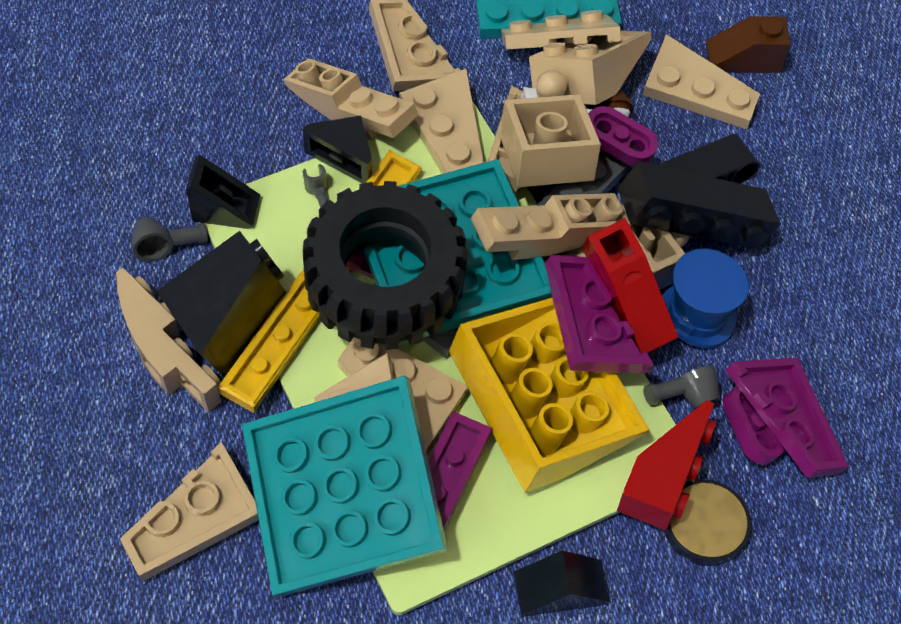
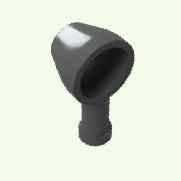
(153, 242)
(695, 386)

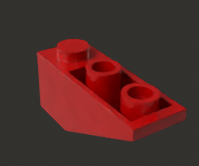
(632, 285)
(661, 470)

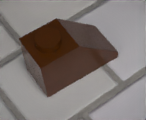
(751, 46)

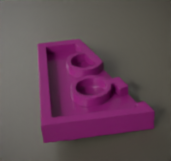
(588, 324)
(791, 411)

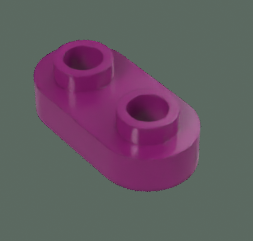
(623, 135)
(751, 431)

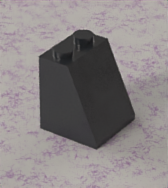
(225, 299)

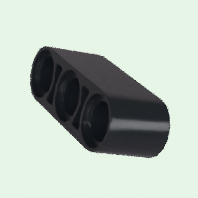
(721, 159)

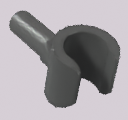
(317, 185)

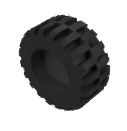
(384, 217)

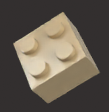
(549, 140)

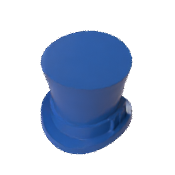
(706, 297)

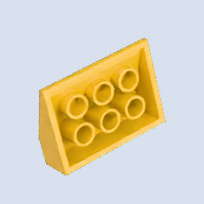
(538, 408)

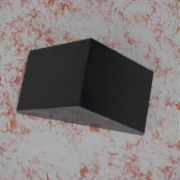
(341, 146)
(219, 197)
(560, 584)

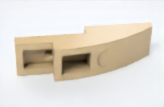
(341, 95)
(546, 228)
(160, 345)

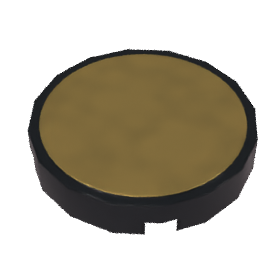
(712, 524)

